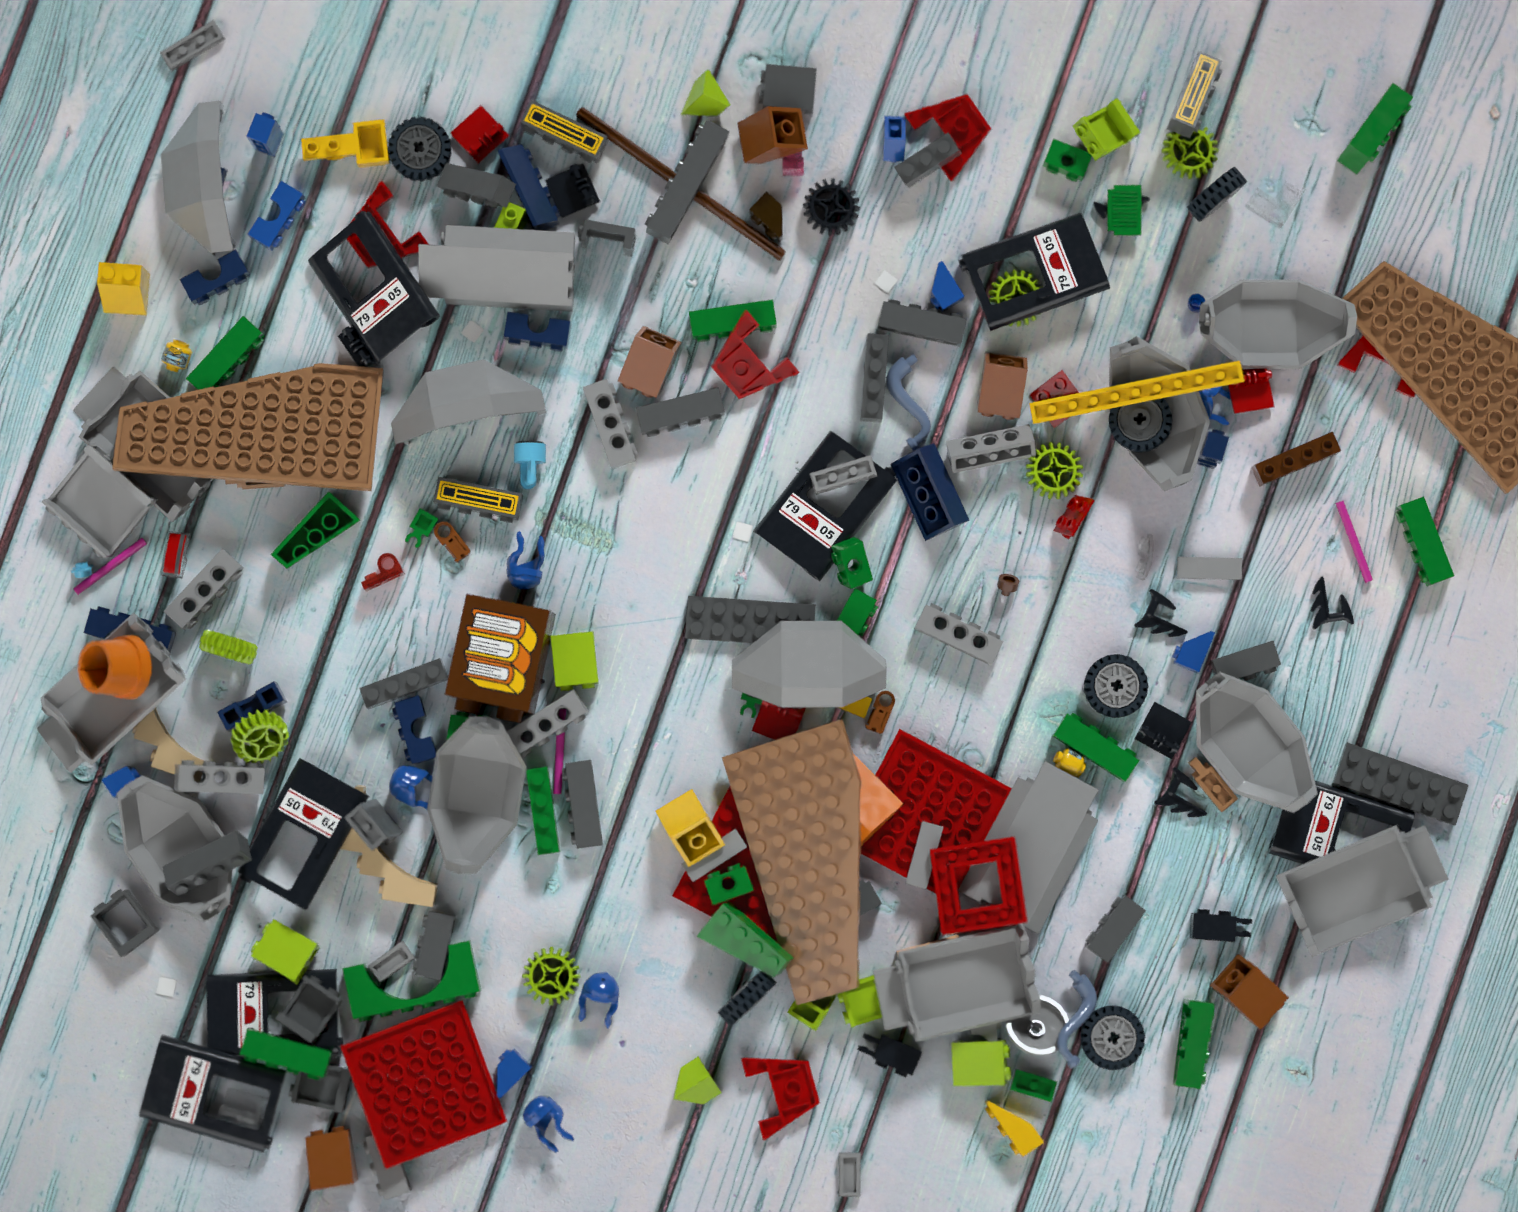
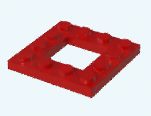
(944, 862)

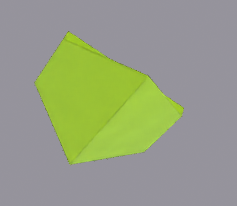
(705, 97)
(812, 1012)
(695, 1083)

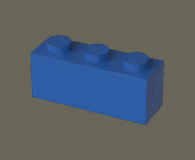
(265, 134)

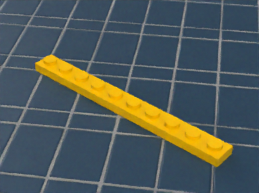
(1137, 392)

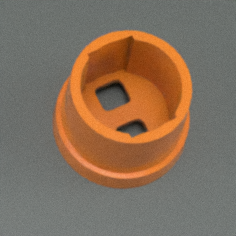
(115, 667)

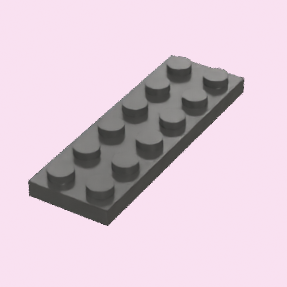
(738, 618)
(1400, 784)

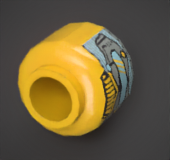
(176, 355)
(1070, 762)

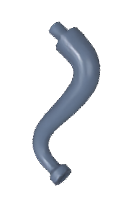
(893, 381)
(1089, 1000)

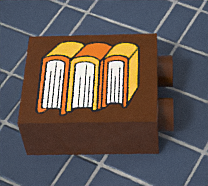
(499, 657)

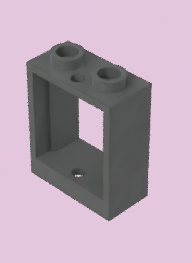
(138, 939)

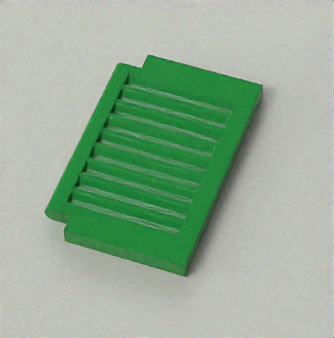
(1124, 210)

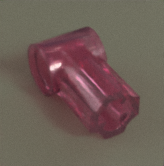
(793, 165)

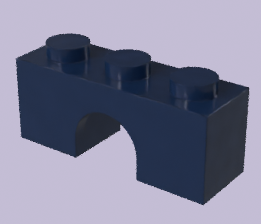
(232, 272)
(555, 336)
(1213, 449)
(266, 698)
(407, 713)

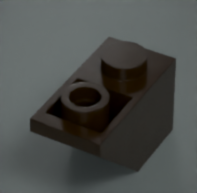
(768, 213)

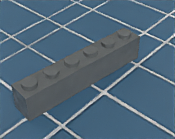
(687, 181)

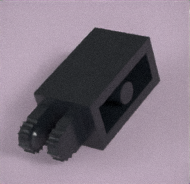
(1216, 927)
(893, 1053)

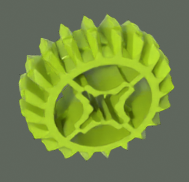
(1196, 155)
(1015, 280)
(1053, 461)
(228, 647)
(256, 732)
(536, 986)

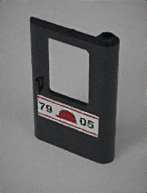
(1065, 261)
(392, 308)
(807, 530)
(319, 807)
(1315, 826)
(241, 1003)
(181, 1086)

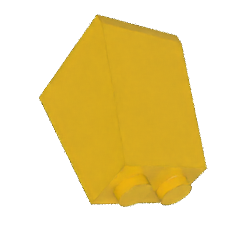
(123, 288)
(690, 828)

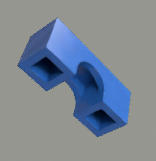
(270, 232)

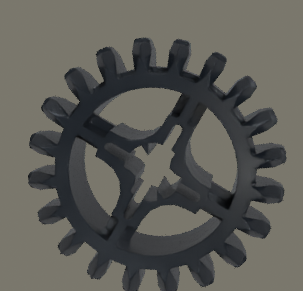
(822, 203)

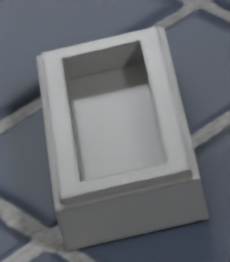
(391, 962)
(849, 1174)

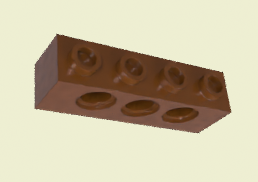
(1296, 459)

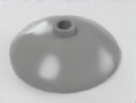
(1046, 1023)

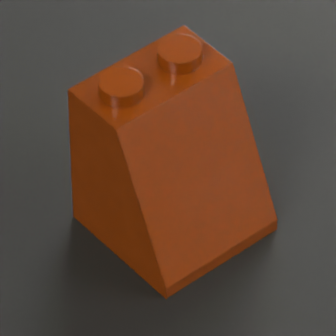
(772, 134)
(649, 362)
(1002, 385)
(1249, 991)
(331, 1158)

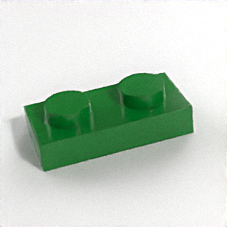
(1033, 1085)

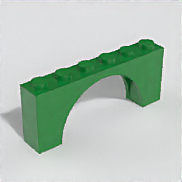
(369, 999)

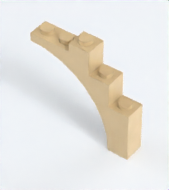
(168, 752)
(398, 884)

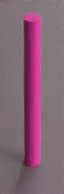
(1354, 541)
(110, 566)
(559, 757)

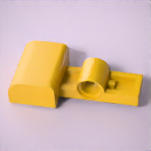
(366, 143)

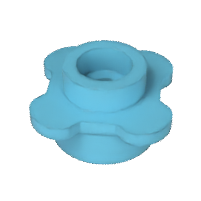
(82, 570)

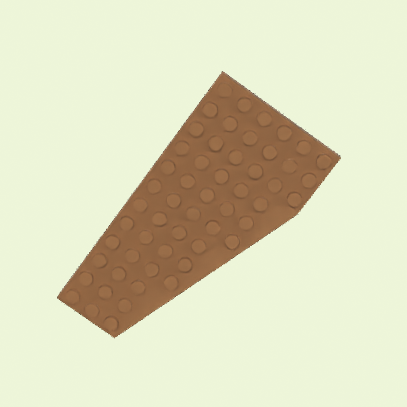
(1450, 361)
(275, 428)
(805, 842)

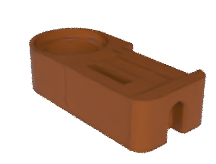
(453, 542)
(880, 715)

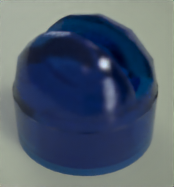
(1195, 299)

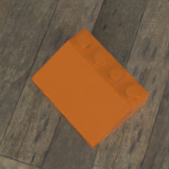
(876, 802)

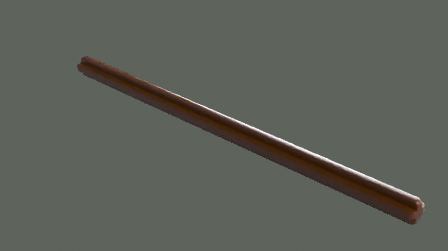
(665, 172)

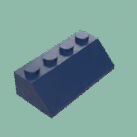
(528, 187)
(929, 491)

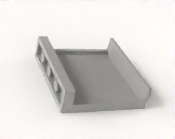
(100, 502)

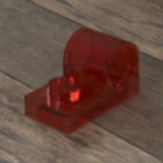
(386, 575)

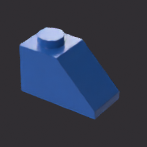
(894, 138)
(945, 290)
(1193, 652)
(118, 779)
(510, 1071)

